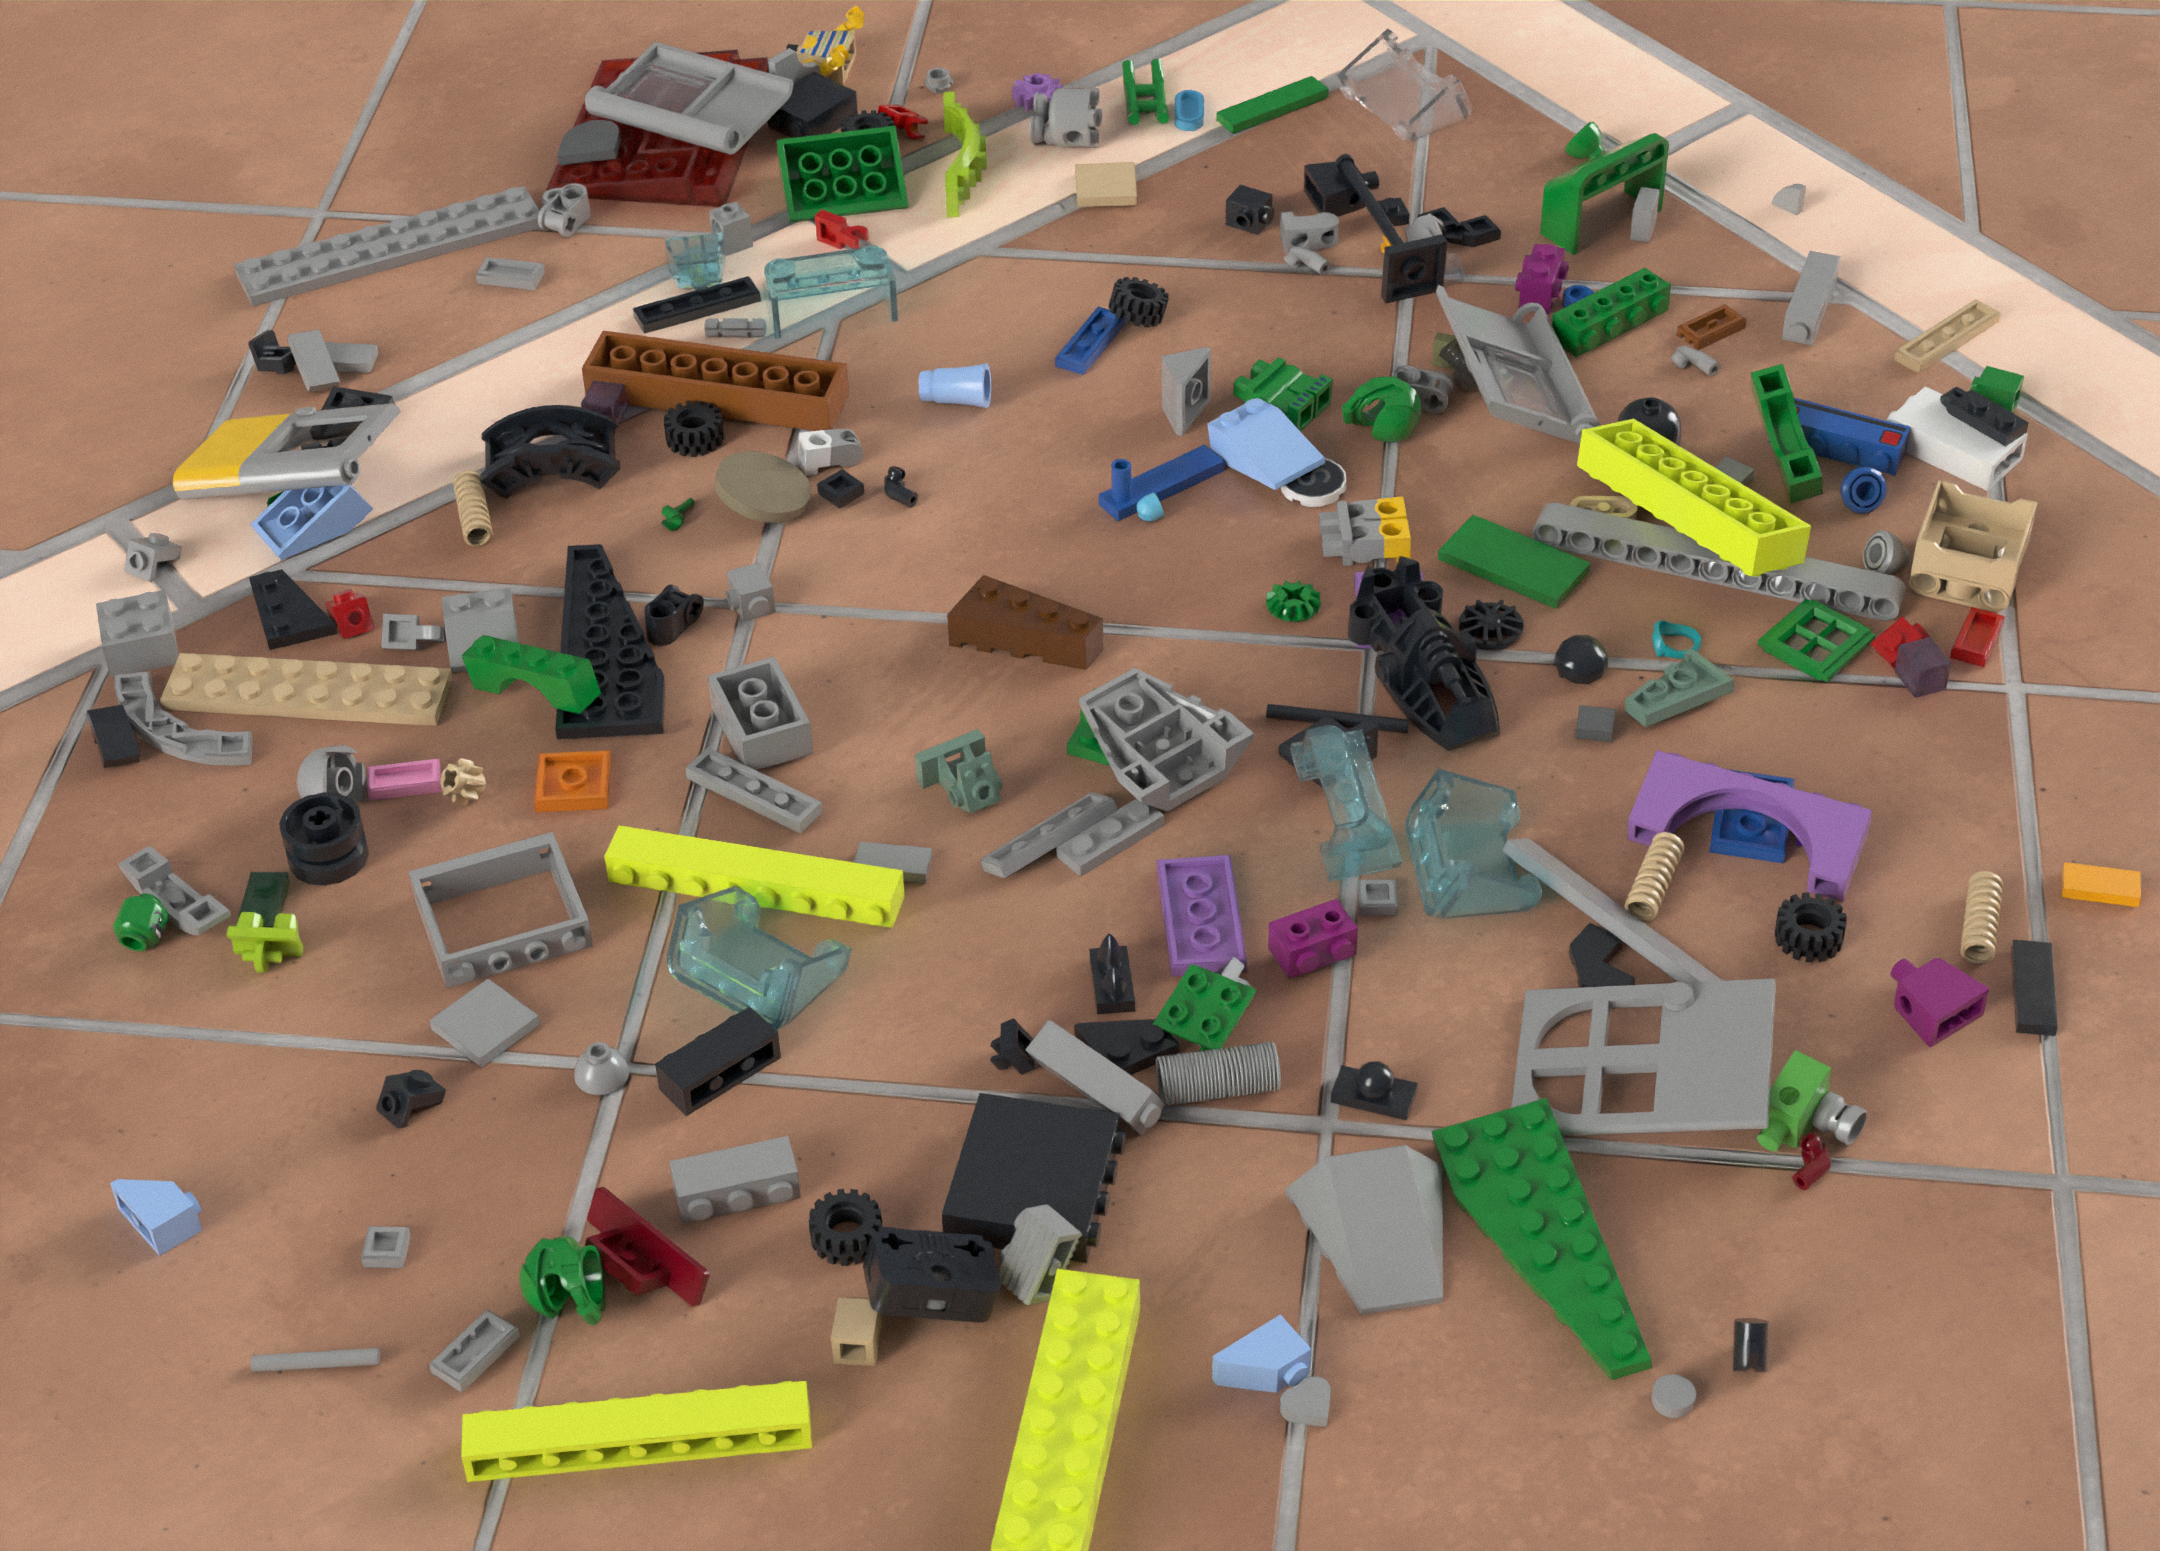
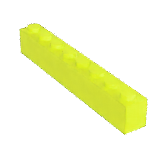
(771, 876)
(636, 1431)

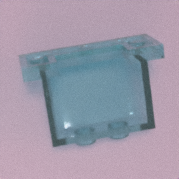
(1362, 829)

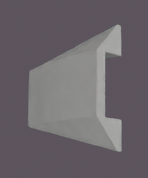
(1378, 1224)

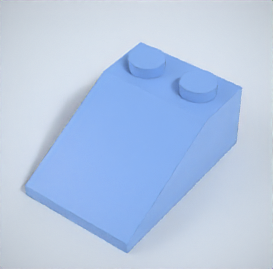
(1263, 444)
(310, 518)

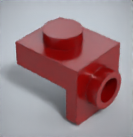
(351, 613)
(1899, 633)

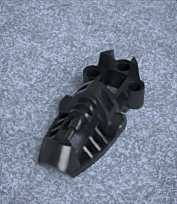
(1422, 653)

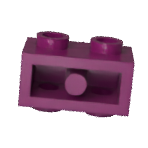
(1542, 276)
(1312, 938)

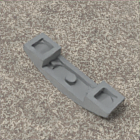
(186, 908)

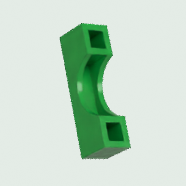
(1781, 422)
(562, 678)

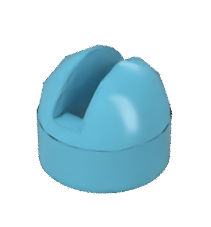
(1150, 508)

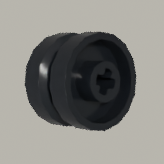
(324, 838)

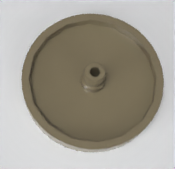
(762, 487)

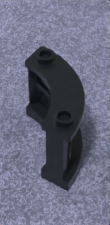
(516, 462)

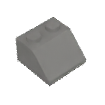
(475, 615)

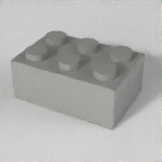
(760, 714)

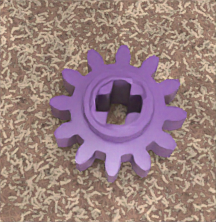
(1025, 90)

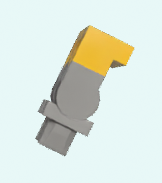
(1366, 530)

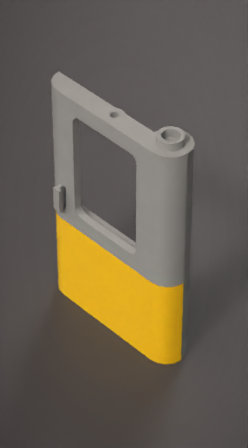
(246, 459)

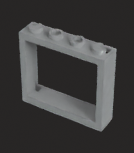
(492, 869)

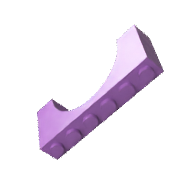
(1684, 788)

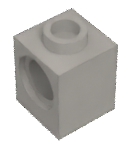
(734, 225)

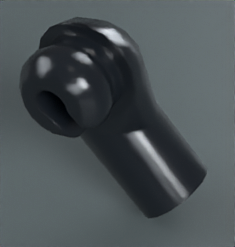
(895, 487)

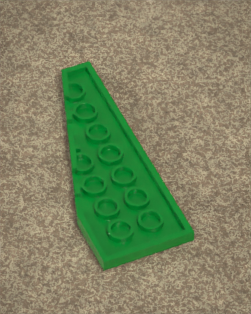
(1528, 1199)

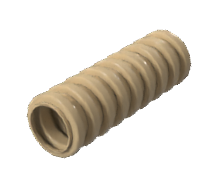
(472, 508)
(1654, 876)
(1981, 917)

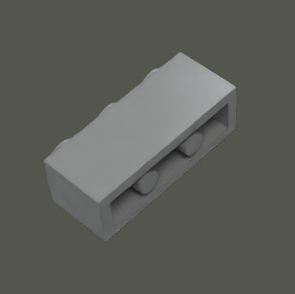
(735, 1179)

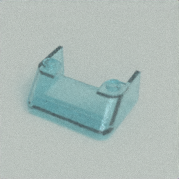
(828, 274)

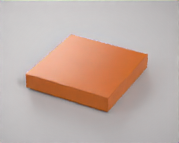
(573, 781)

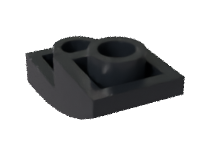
(113, 736)

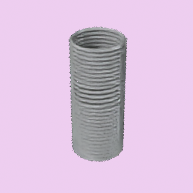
(1213, 1075)

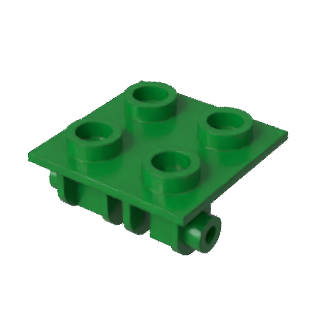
(1204, 1008)

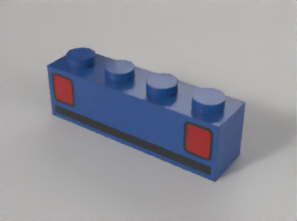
(1853, 437)

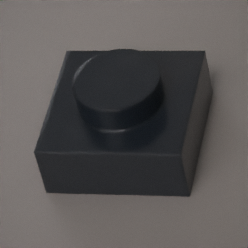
(1395, 211)
(840, 488)

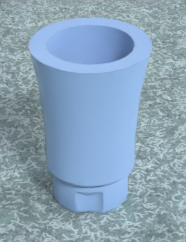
(957, 385)

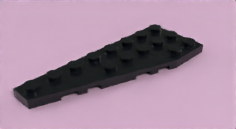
(604, 629)

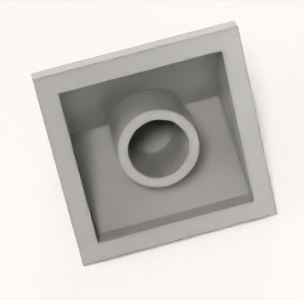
(1185, 386)

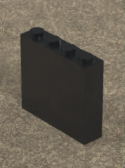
(1030, 1157)

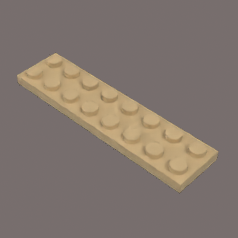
(307, 689)

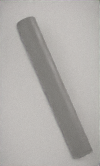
(315, 1360)

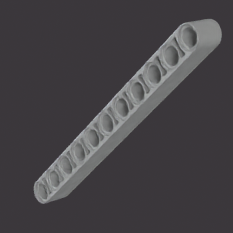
(1675, 553)

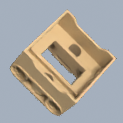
(1971, 548)

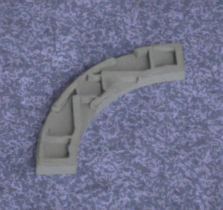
(173, 735)

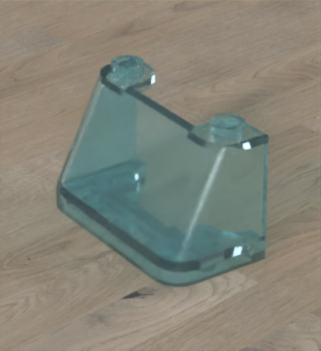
(1457, 849)
(740, 966)

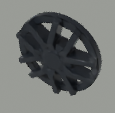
(1492, 624)

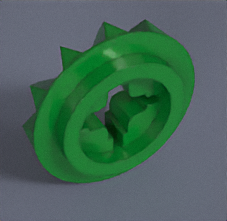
(1295, 609)

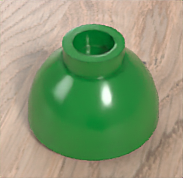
(1586, 143)

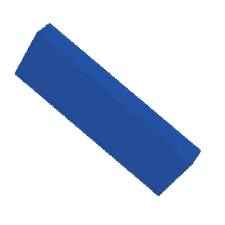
(1089, 341)

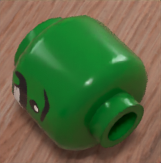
(140, 922)

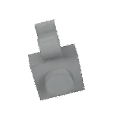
(405, 631)

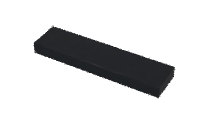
(696, 304)

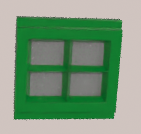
(1816, 640)

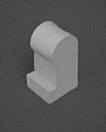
(1308, 231)

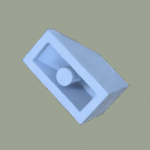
(158, 1211)
(1264, 1359)

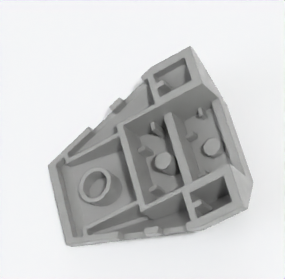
(1161, 741)

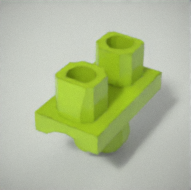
(265, 943)

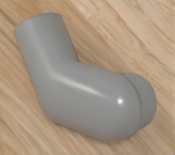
(1308, 257)
(1697, 358)

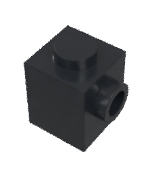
(1249, 209)

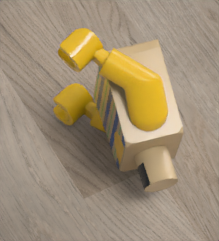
(832, 49)

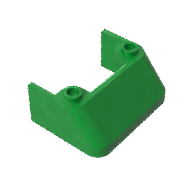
(1635, 162)

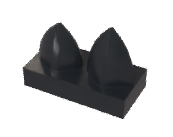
(1111, 977)

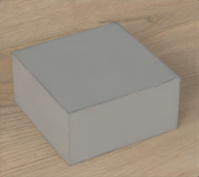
(1644, 214)

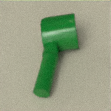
(674, 516)

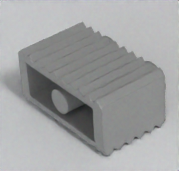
(1036, 1251)

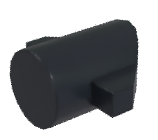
(1750, 1344)

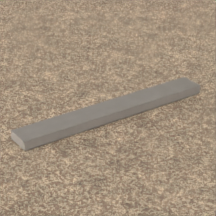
(1607, 912)

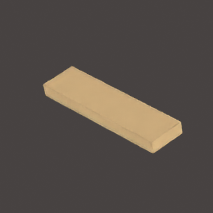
(1946, 336)

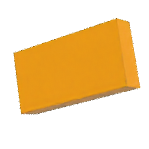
(2101, 884)

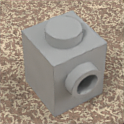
(750, 592)

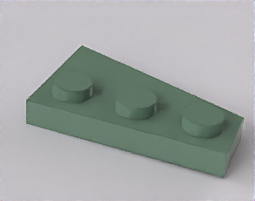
(1680, 689)

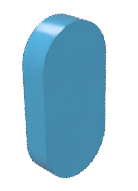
(1189, 110)

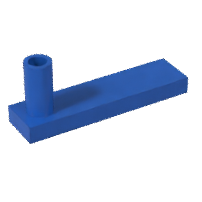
(1162, 480)

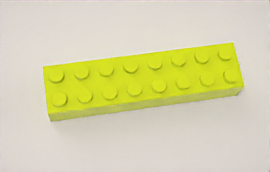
(1694, 497)
(1069, 1414)

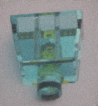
(696, 260)

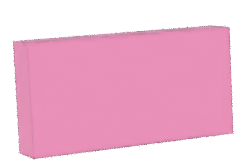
(404, 779)

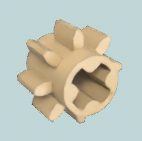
(462, 781)

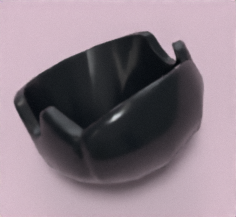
(1581, 659)

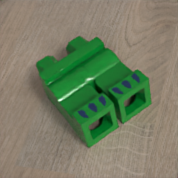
(1288, 389)

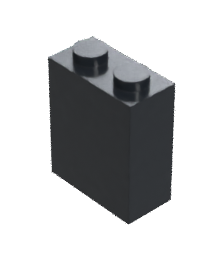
(814, 107)

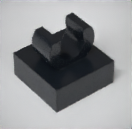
(1012, 1048)

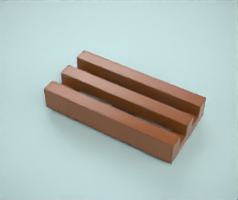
(1712, 327)

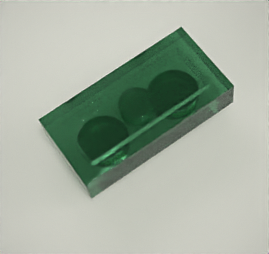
(265, 895)

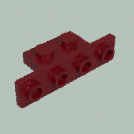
(640, 1253)

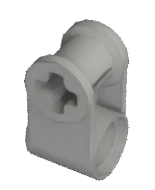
(566, 210)
(1425, 385)

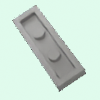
(1109, 836)

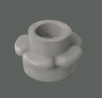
(938, 80)

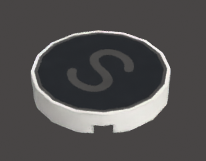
(1318, 486)

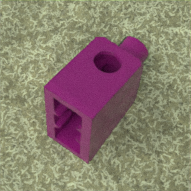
(1937, 998)

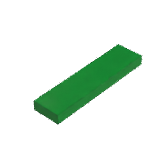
(1272, 104)

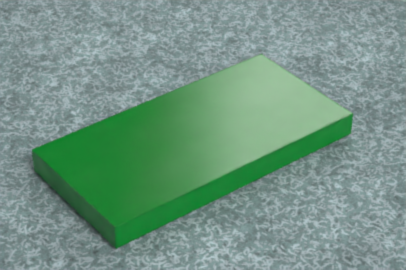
(1514, 561)

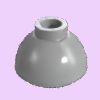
(1885, 553)
(601, 1069)

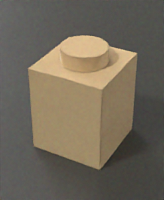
(855, 1332)

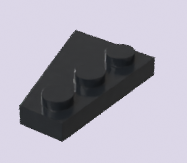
(288, 611)

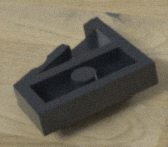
(346, 398)
(1128, 1043)

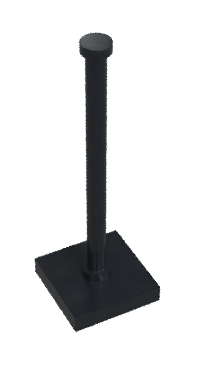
(1408, 267)

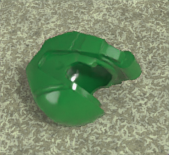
(1394, 414)
(563, 1270)

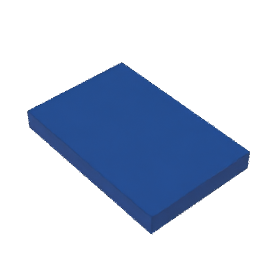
(1749, 832)

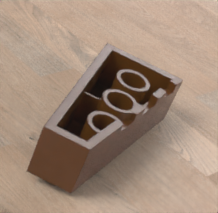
(1025, 624)

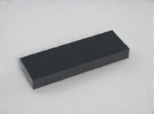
(2034, 987)

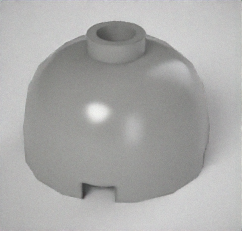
(332, 771)

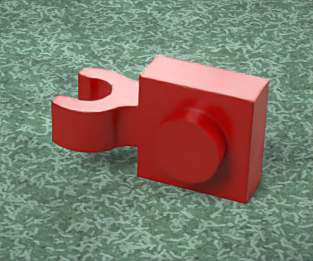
(905, 118)
(834, 231)

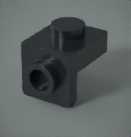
(271, 356)
(405, 1092)

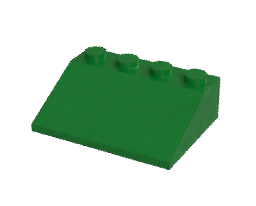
(842, 173)

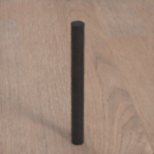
(1345, 719)

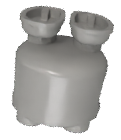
(1070, 116)

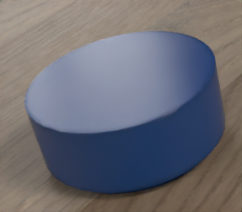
(1575, 293)

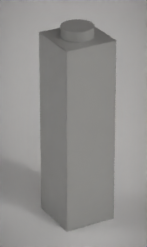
(1811, 298)
(1095, 1077)

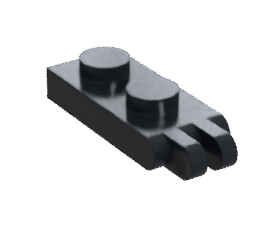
(1984, 415)

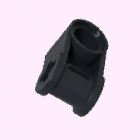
(671, 614)

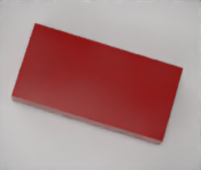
(1977, 637)

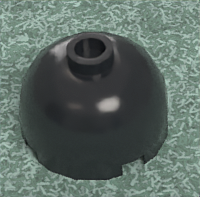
(1655, 415)

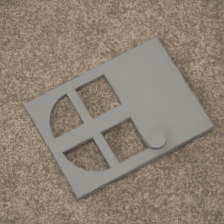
(1707, 1063)

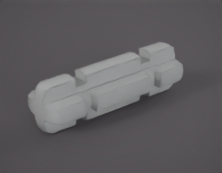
(735, 327)

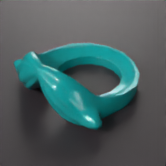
(1664, 628)

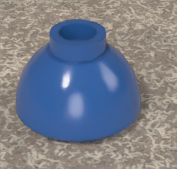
(1863, 490)

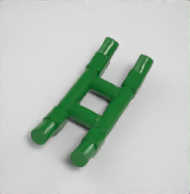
(1156, 88)

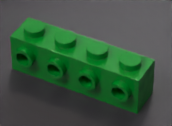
(1611, 311)

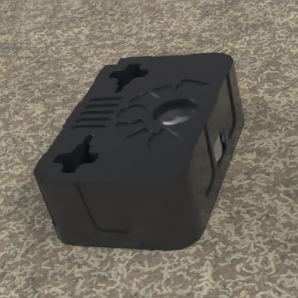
(931, 1275)

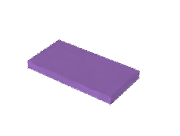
(1200, 913)

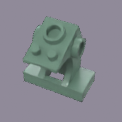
(968, 779)

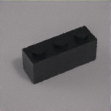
(718, 1060)

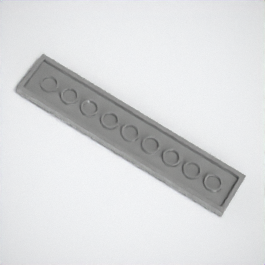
(387, 245)

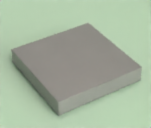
(484, 1022)

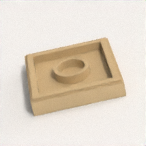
(1105, 184)

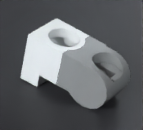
(828, 449)

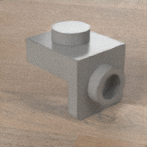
(1424, 227)
(146, 552)

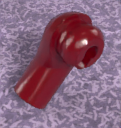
(1815, 1160)

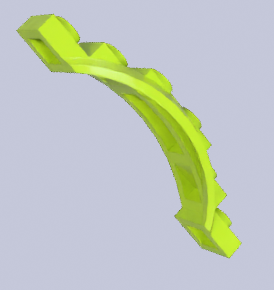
(971, 158)

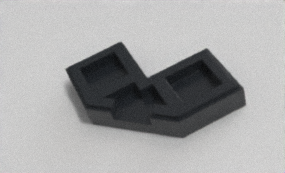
(1469, 232)
(1590, 956)

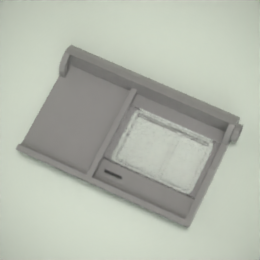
(691, 98)
(1521, 368)

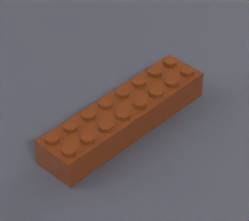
(737, 381)

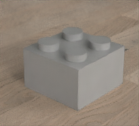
(137, 633)

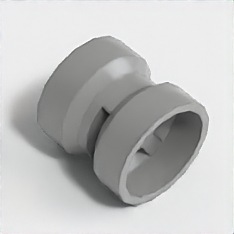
(1839, 1118)

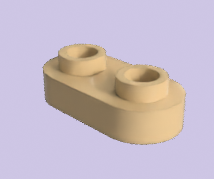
(1612, 505)

